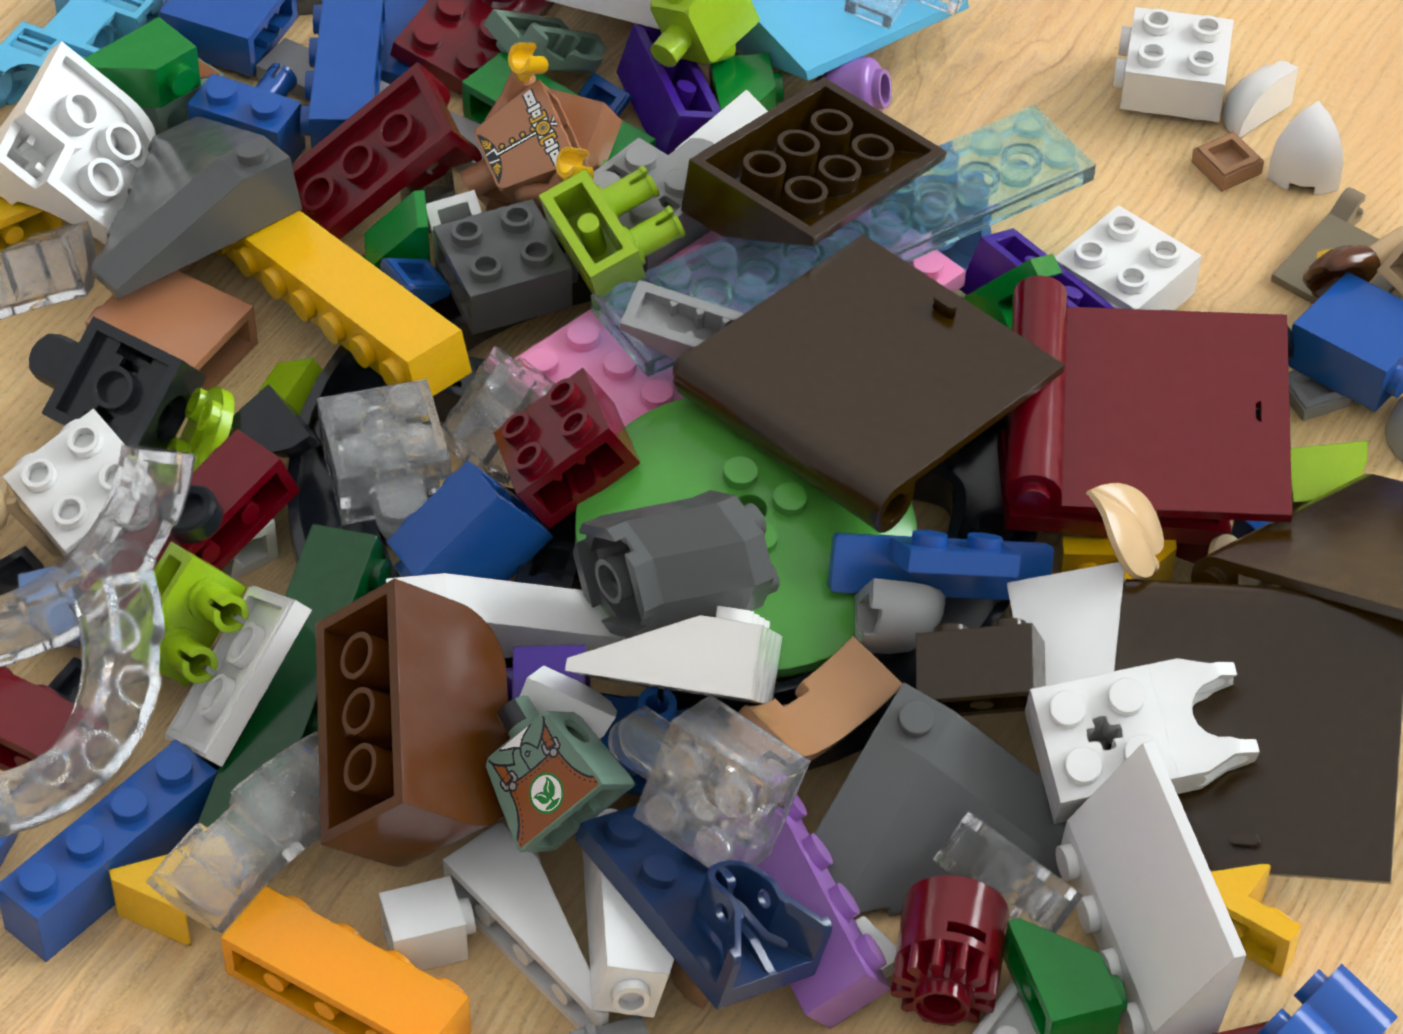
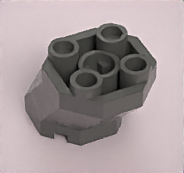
(675, 562)

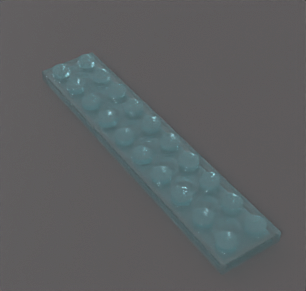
(978, 184)

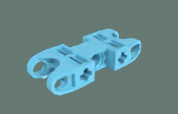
(80, 25)

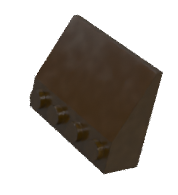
(804, 168)

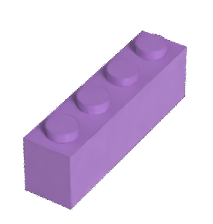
(851, 962)

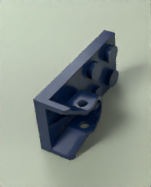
(710, 918)

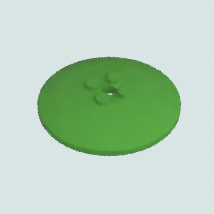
(691, 453)

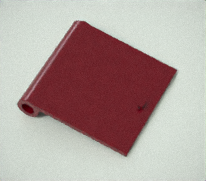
(1152, 407)

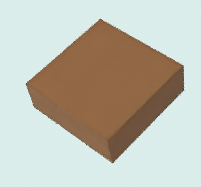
(1227, 161)

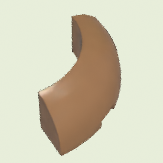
(828, 702)

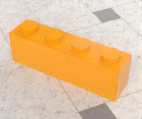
(337, 974)

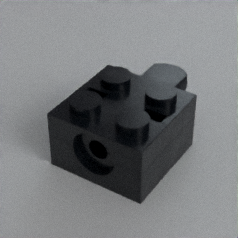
(116, 378)

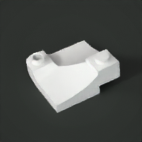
(73, 143)

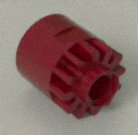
(950, 949)

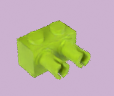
(592, 235)
(195, 607)

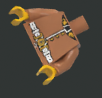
(525, 136)

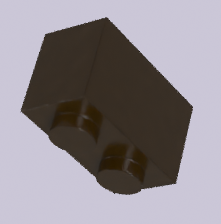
(981, 667)

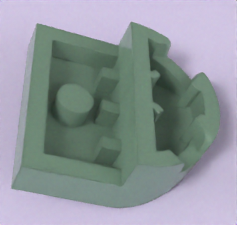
(563, 48)

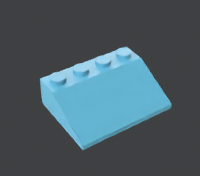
(820, 36)

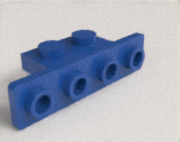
(957, 567)

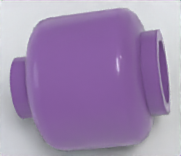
(864, 80)

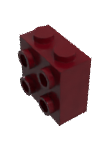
(565, 447)

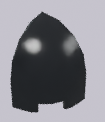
(275, 425)

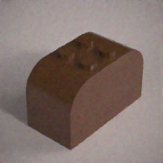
(406, 723)

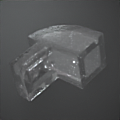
(1025, 884)

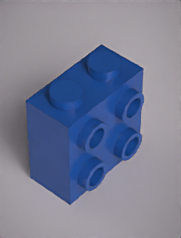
(231, 31)
(1353, 342)
(469, 530)

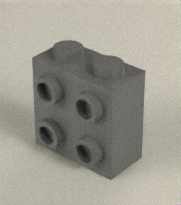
(503, 266)

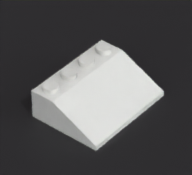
(703, 655)
(1152, 901)

